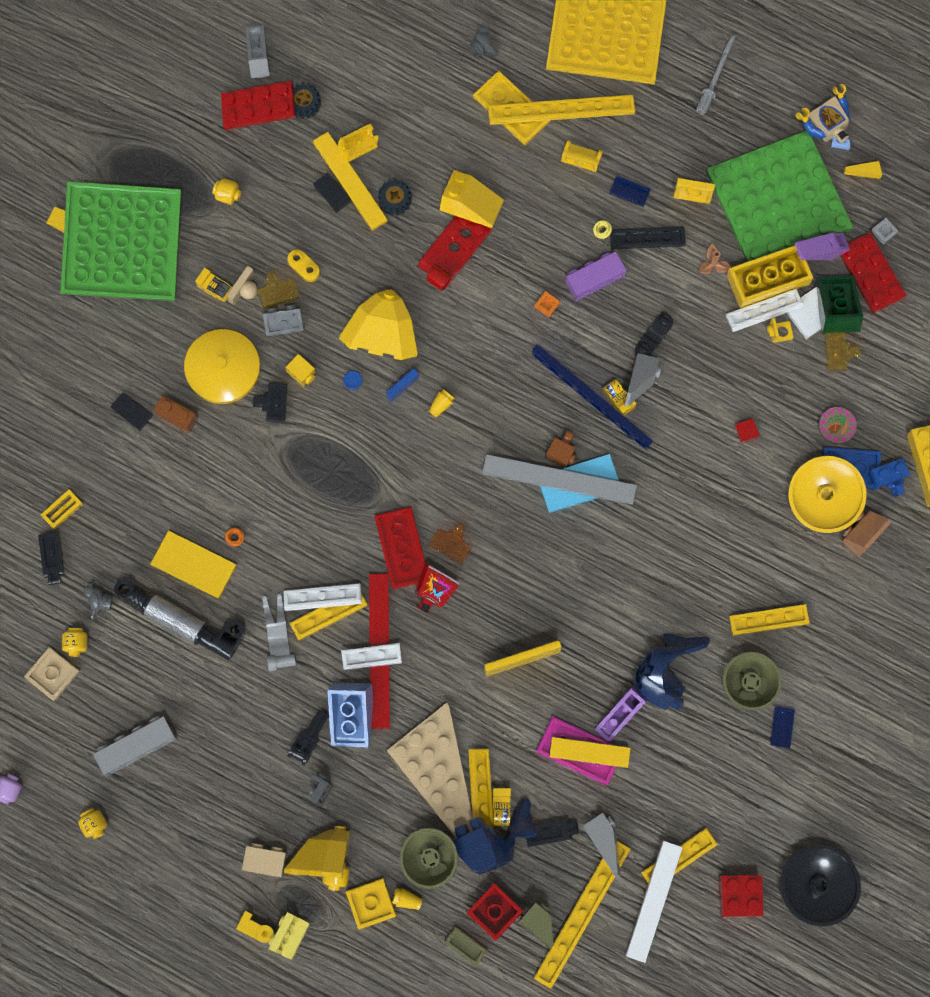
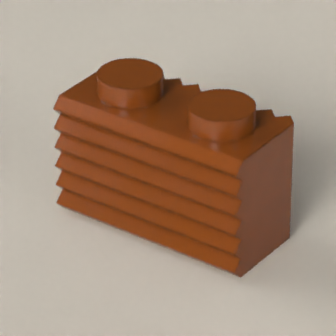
(175, 414)

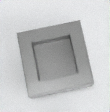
(884, 231)

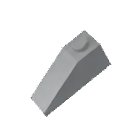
(257, 51)
(643, 376)
(605, 839)

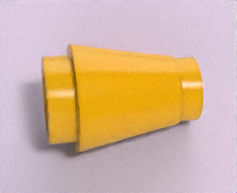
(441, 403)
(406, 899)

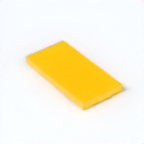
(502, 91)
(193, 564)
(522, 658)

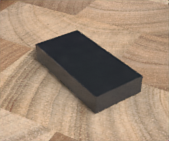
(331, 192)
(131, 411)

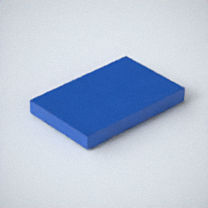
(861, 459)

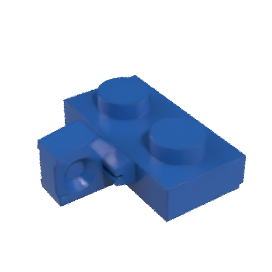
(891, 476)

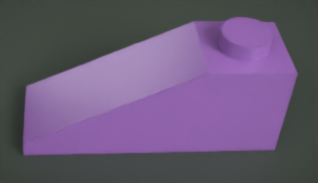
(621, 714)

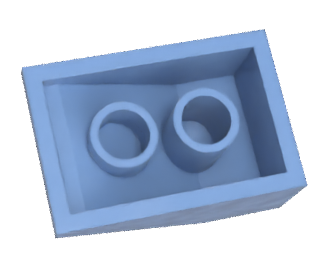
(350, 714)

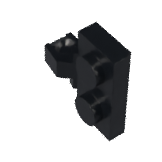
(273, 403)

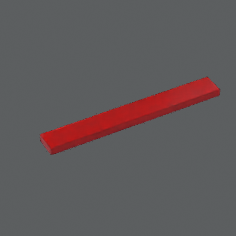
(379, 636)

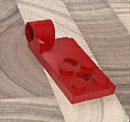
(442, 263)

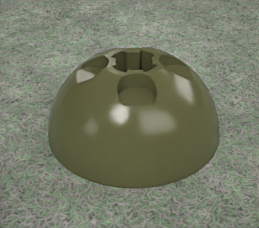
(760, 675)
(419, 854)

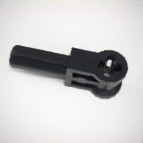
(307, 742)

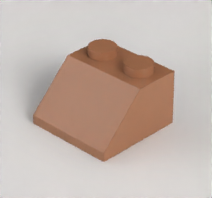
(865, 533)

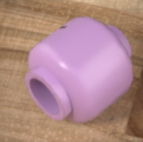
(9, 788)

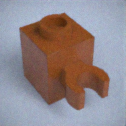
(561, 452)

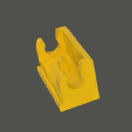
(357, 143)
(581, 157)

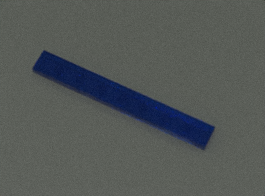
(591, 397)

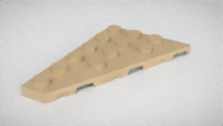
(434, 767)

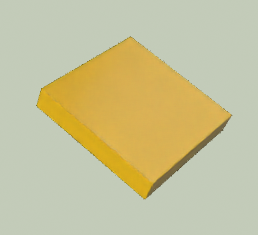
(693, 191)
(370, 903)

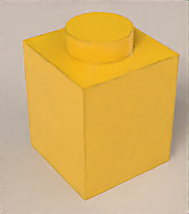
(301, 371)

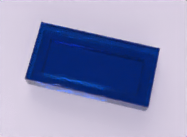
(630, 191)
(782, 727)

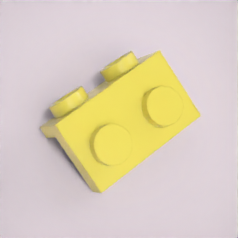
(288, 935)

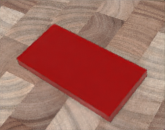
(400, 547)

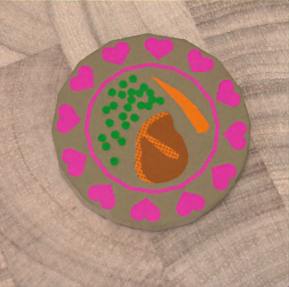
(837, 425)

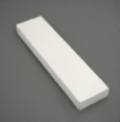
(764, 310)
(322, 597)

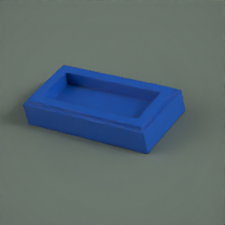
(402, 385)

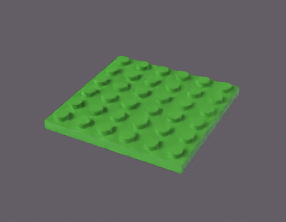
(778, 196)
(120, 241)

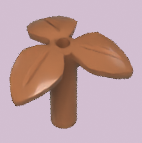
(713, 256)

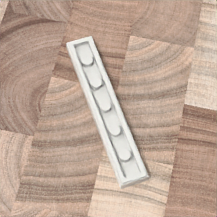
(653, 901)

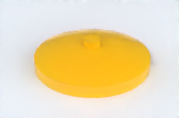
(222, 366)
(827, 494)

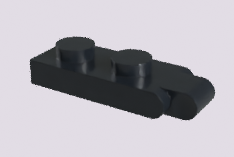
(51, 557)
(553, 833)

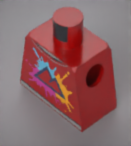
(434, 588)

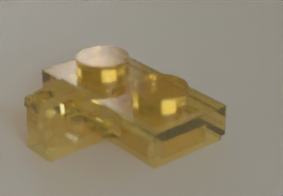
(277, 292)
(839, 352)

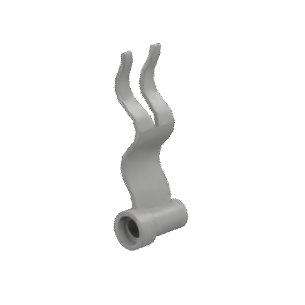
(277, 637)

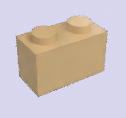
(264, 861)

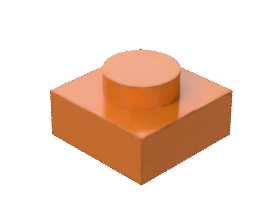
(547, 304)

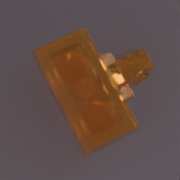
(451, 544)

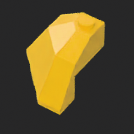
(382, 327)
(322, 855)

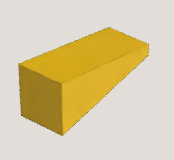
(869, 170)

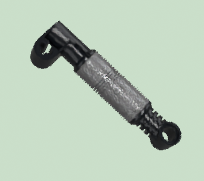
(182, 622)

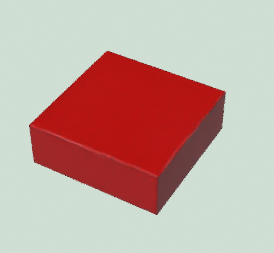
(746, 430)

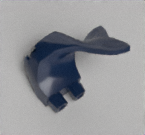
(653, 677)
(484, 849)

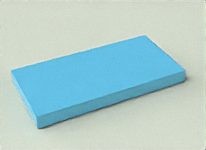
(598, 467)

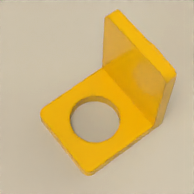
(772, 330)

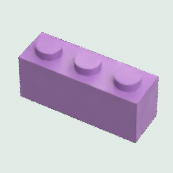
(595, 275)

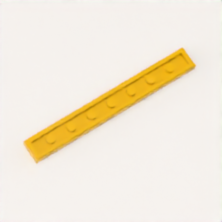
(561, 109)
(578, 921)

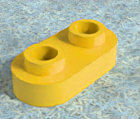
(302, 265)

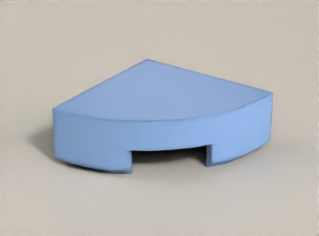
(845, 145)

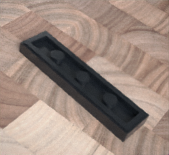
(647, 238)

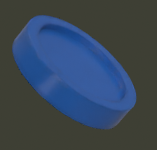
(352, 380)

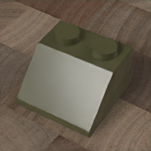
(539, 923)

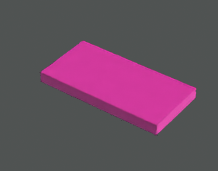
(561, 729)

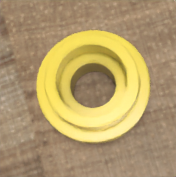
(602, 224)

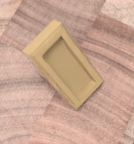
(243, 287)

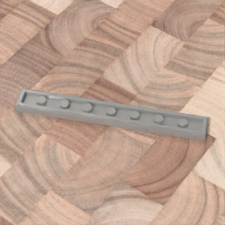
(559, 479)

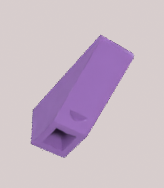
(822, 247)

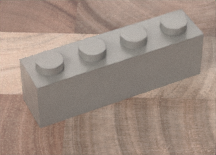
(134, 746)

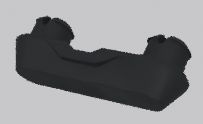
(654, 335)

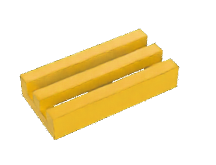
(59, 501)

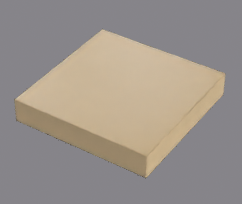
(51, 674)

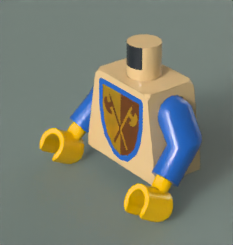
(829, 118)

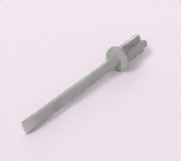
(709, 94)

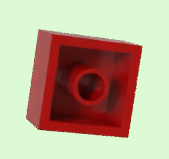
(741, 896)
(494, 912)

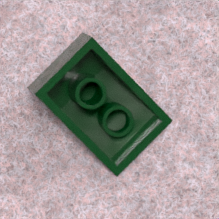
(839, 304)

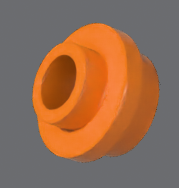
(232, 531)

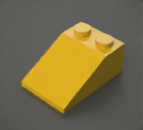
(470, 200)

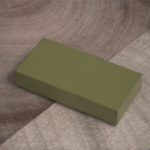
(465, 946)

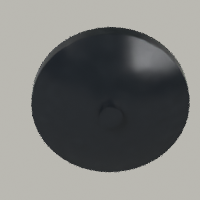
(820, 885)

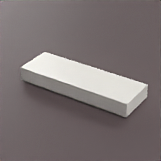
(371, 656)

